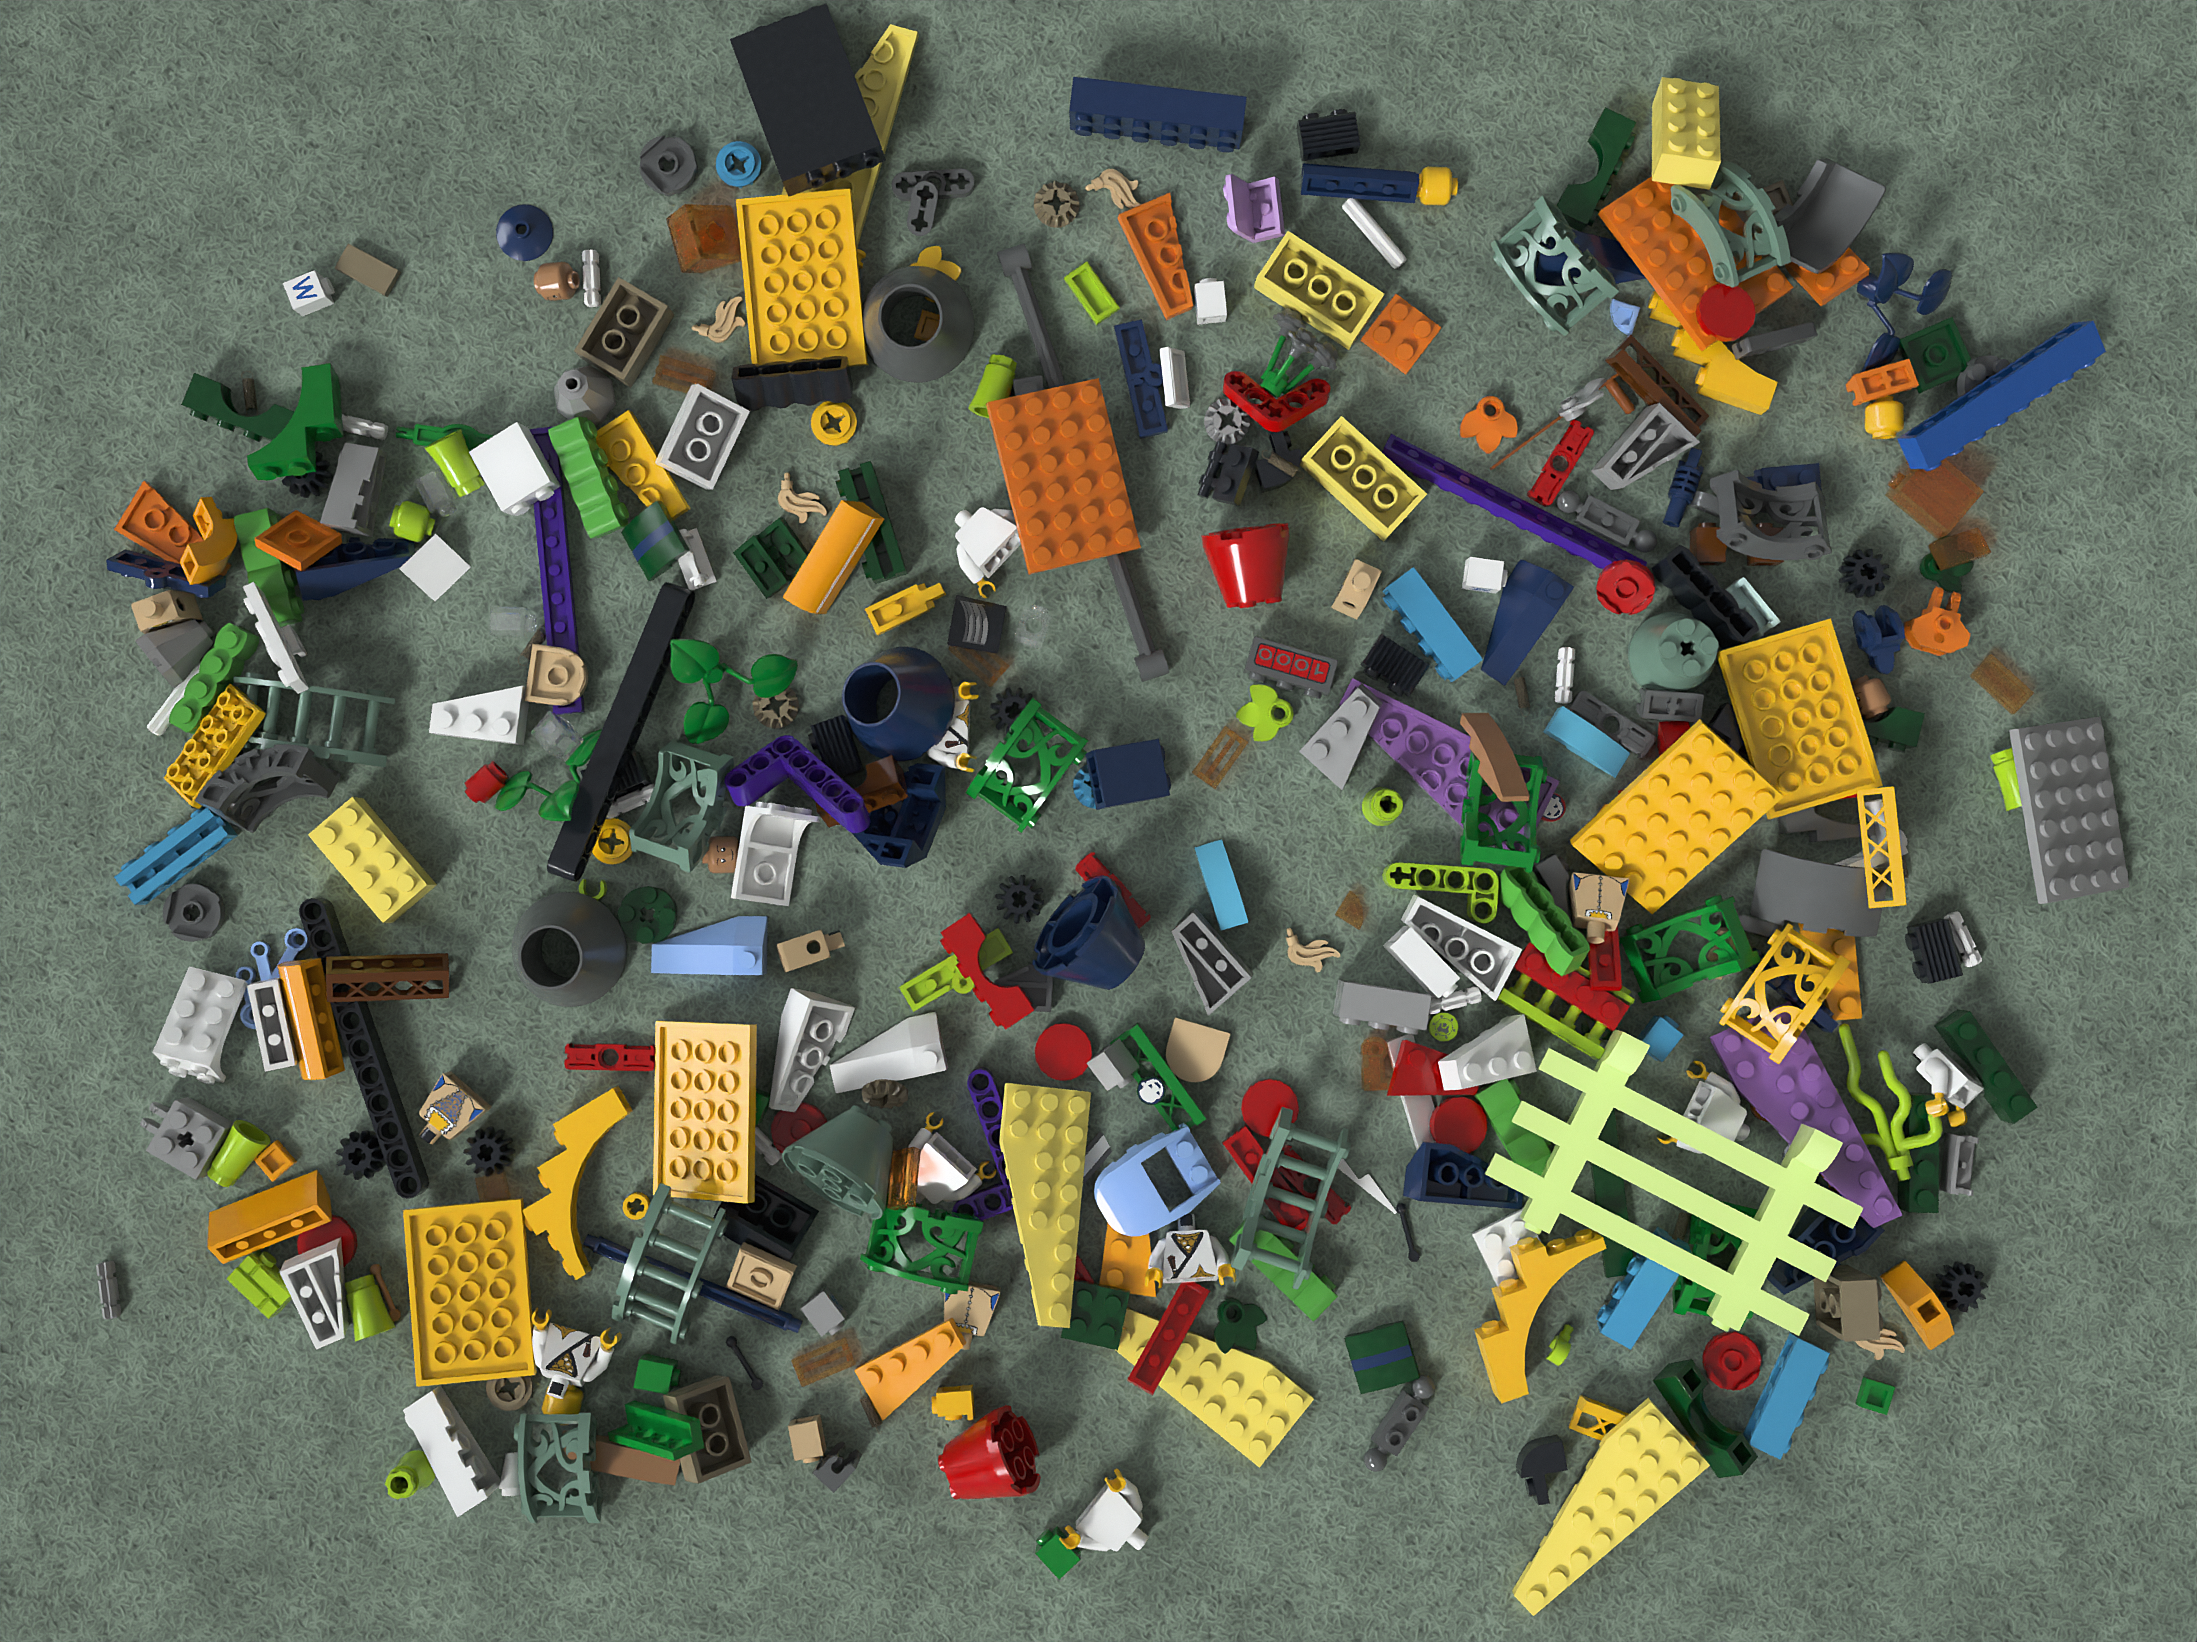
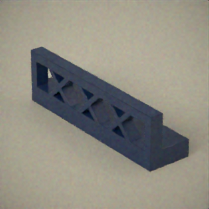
(1359, 183)

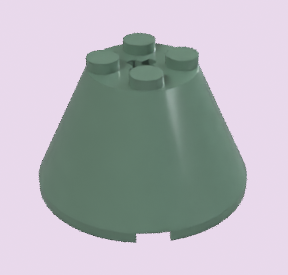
(846, 1161)

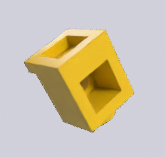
(954, 1402)

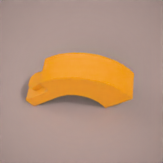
(209, 558)

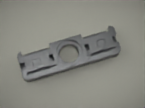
(1774, 340)
(1628, 733)

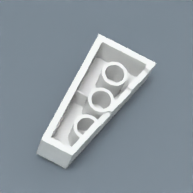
(1467, 947)
(451, 1451)

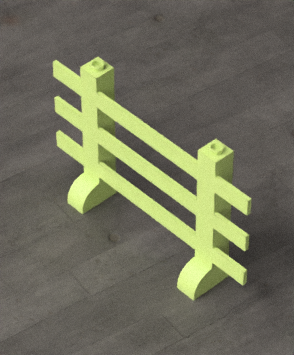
(1762, 1237)

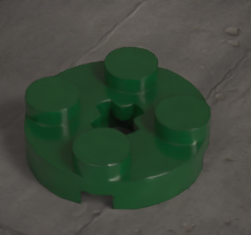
(631, 913)

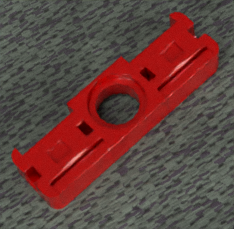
(1552, 480)
(1091, 867)
(591, 1057)
(1336, 1206)

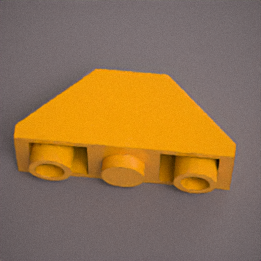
(1919, 1304)

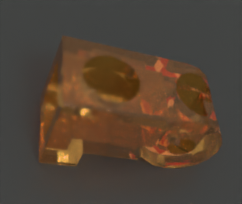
(1372, 1064)

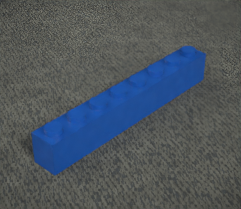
(2001, 396)

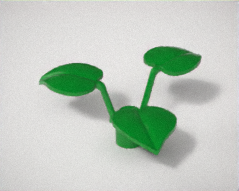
(700, 660)
(557, 804)

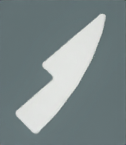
(1367, 1184)

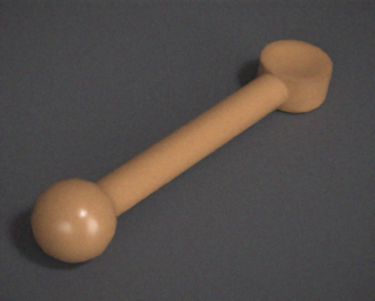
(394, 1313)

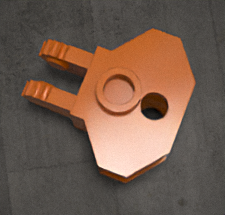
(1938, 629)

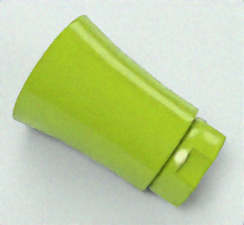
(995, 383)
(456, 462)
(2007, 778)
(1375, 813)
(237, 1153)
(367, 1308)
(410, 1475)

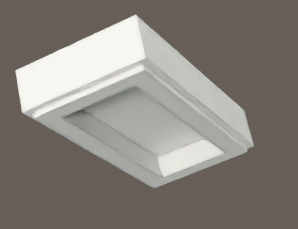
(1175, 378)

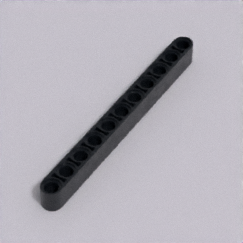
(621, 732)
(363, 1062)

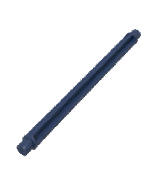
(709, 1289)

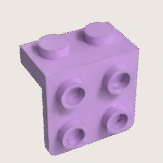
(1254, 208)

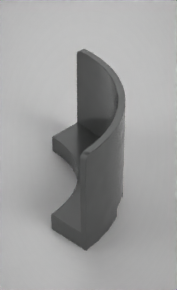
(1828, 214)
(1816, 895)

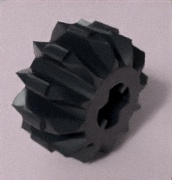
(309, 484)
(1864, 584)
(1009, 703)
(1009, 900)
(482, 1143)
(352, 1161)
(1950, 1286)

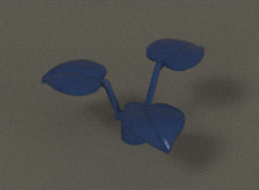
(1894, 273)

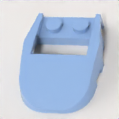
(1129, 1196)

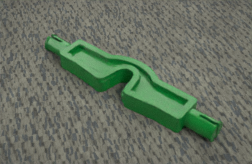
(424, 435)

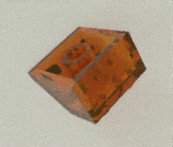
(704, 237)

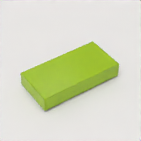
(1091, 293)

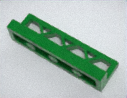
(1168, 1076)
(659, 1431)

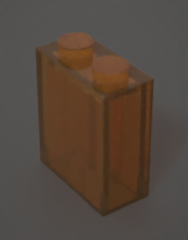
(1934, 497)

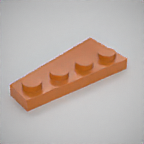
(1157, 248)
(158, 525)

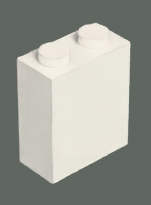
(515, 469)
(1422, 962)

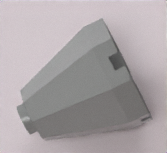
(584, 394)
(177, 649)

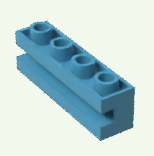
(1432, 625)
(175, 856)
(1637, 1296)
(1786, 1396)

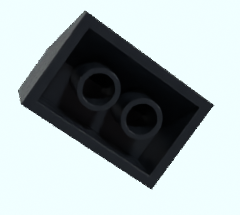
(771, 1223)

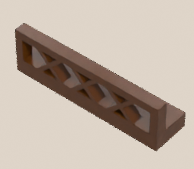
(1650, 391)
(387, 972)

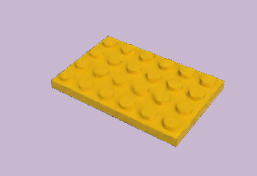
(802, 277)
(1800, 716)
(1676, 816)
(705, 1110)
(469, 1292)

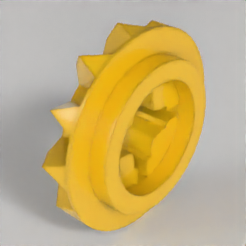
(820, 422)
(621, 852)

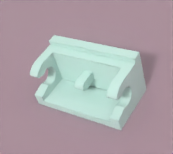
(1753, 604)

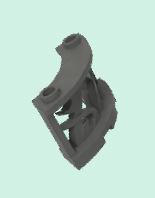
(1743, 499)
(295, 776)

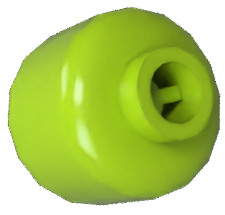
(411, 521)

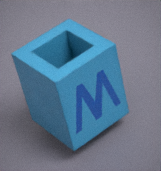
(1661, 1036)

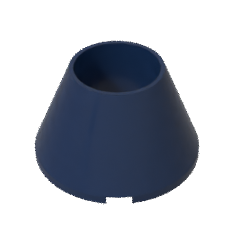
(921, 710)
(1091, 938)

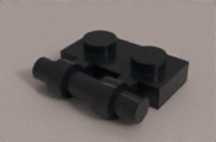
(1234, 475)

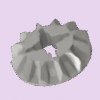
(1228, 434)

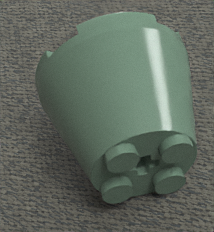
(1662, 663)

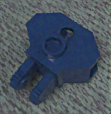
(1879, 636)

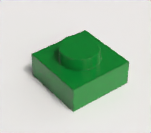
(1875, 1395)

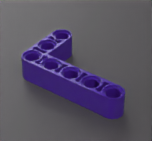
(790, 759)
(989, 1124)

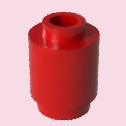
(486, 782)

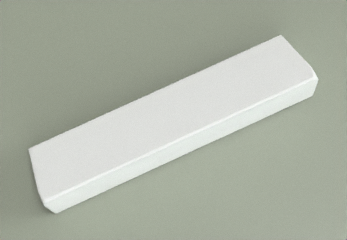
(1417, 1107)

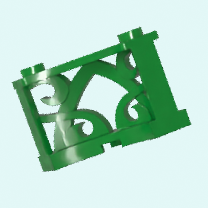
(990, 785)
(1476, 844)
(1667, 983)
(953, 1229)
(1686, 1291)

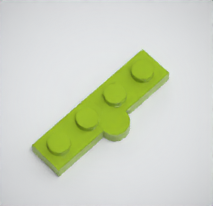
(947, 976)

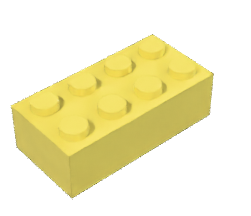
(1685, 133)
(1318, 289)
(1362, 478)
(372, 859)

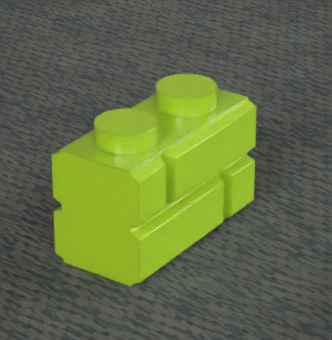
(261, 1283)

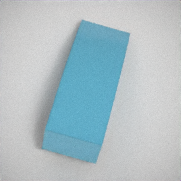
(1586, 741)
(1221, 885)

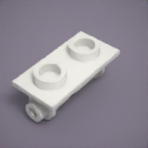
(695, 563)

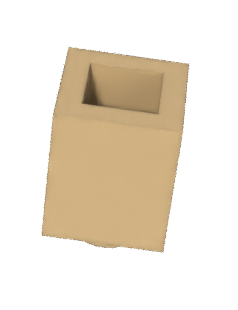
(807, 1438)

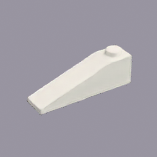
(805, 1039)
(898, 1054)

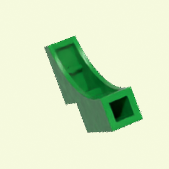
(315, 419)

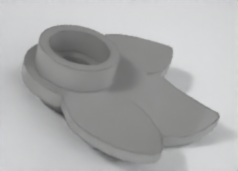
(1576, 404)

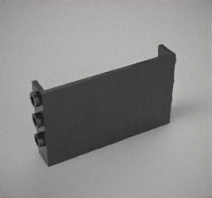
(807, 100)

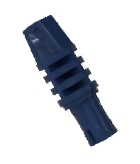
(1683, 487)

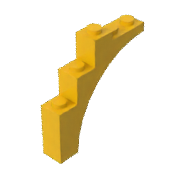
(1723, 375)
(563, 1173)
(1517, 1301)

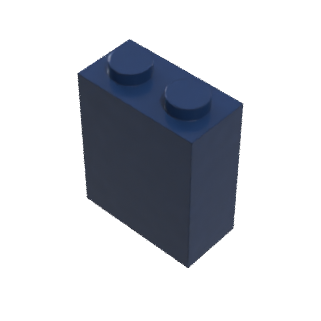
(1128, 774)

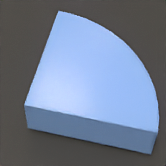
(1624, 315)

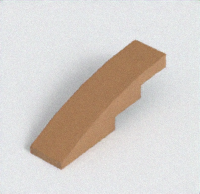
(1496, 757)
(631, 1463)

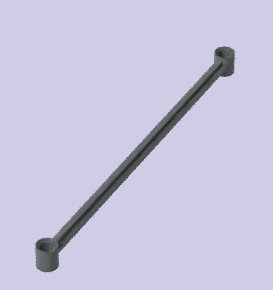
(1015, 263)

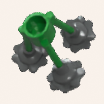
(1302, 341)

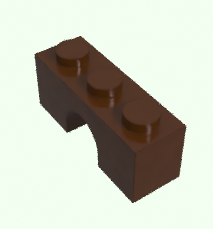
(1712, 551)
(882, 787)

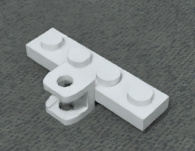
(279, 642)

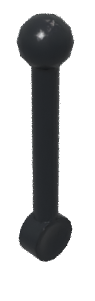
(1413, 1255)
(757, 1383)

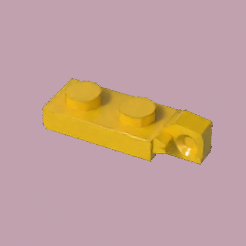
(903, 606)

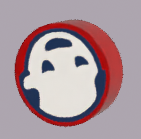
(1555, 809)

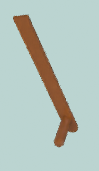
(1615, 390)

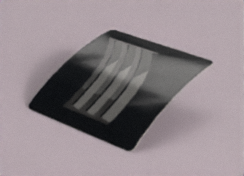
(976, 624)

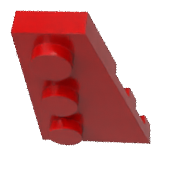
(1419, 1073)

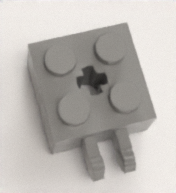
(173, 1139)

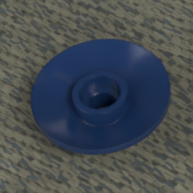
(531, 243)

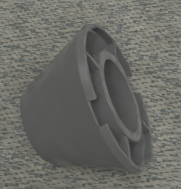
(947, 345)
(599, 942)

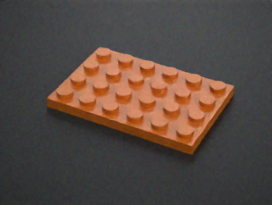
(1675, 256)
(1063, 475)

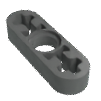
(953, 175)

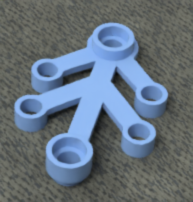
(265, 968)

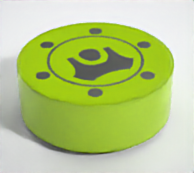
(1443, 1026)

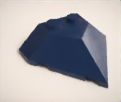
(905, 830)

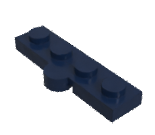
(1142, 378)
(161, 573)
(1787, 990)

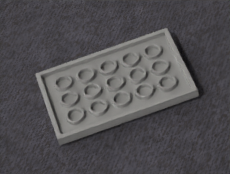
(2069, 809)

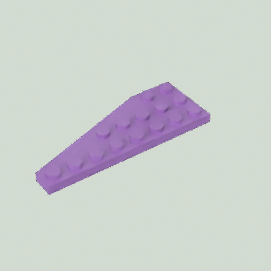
(1439, 760)
(1803, 1093)

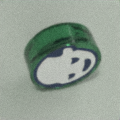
(1151, 1090)

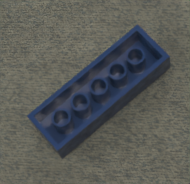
(1156, 114)

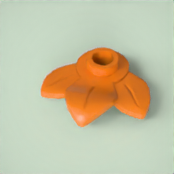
(1488, 428)

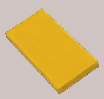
(214, 743)

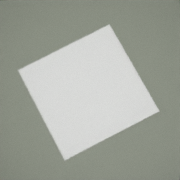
(435, 567)

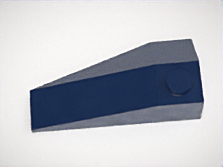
(1605, 250)
(352, 566)
(1524, 612)
(1454, 1177)
(1827, 1238)

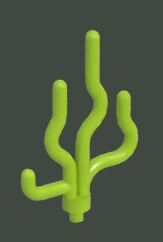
(1892, 1142)

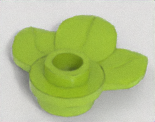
(1261, 713)

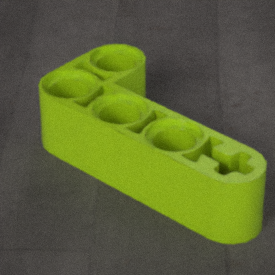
(1440, 884)

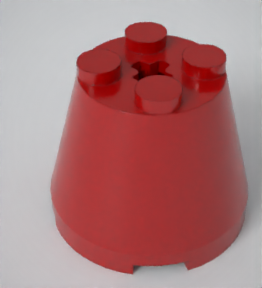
(1249, 563)
(992, 1458)

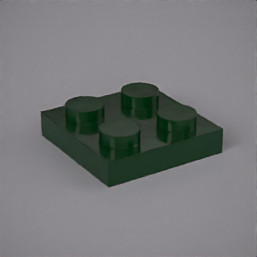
(1935, 354)
(1097, 1314)

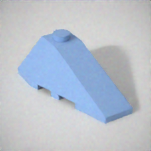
(723, 948)

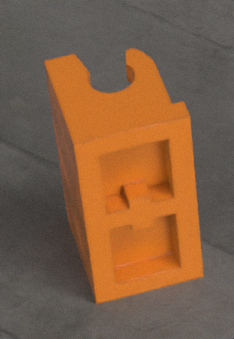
(1882, 381)

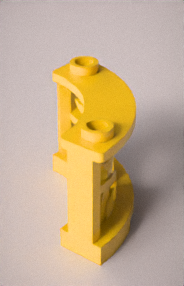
(1784, 1033)

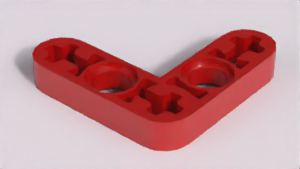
(1275, 413)

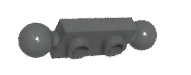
(1607, 521)
(1399, 1423)

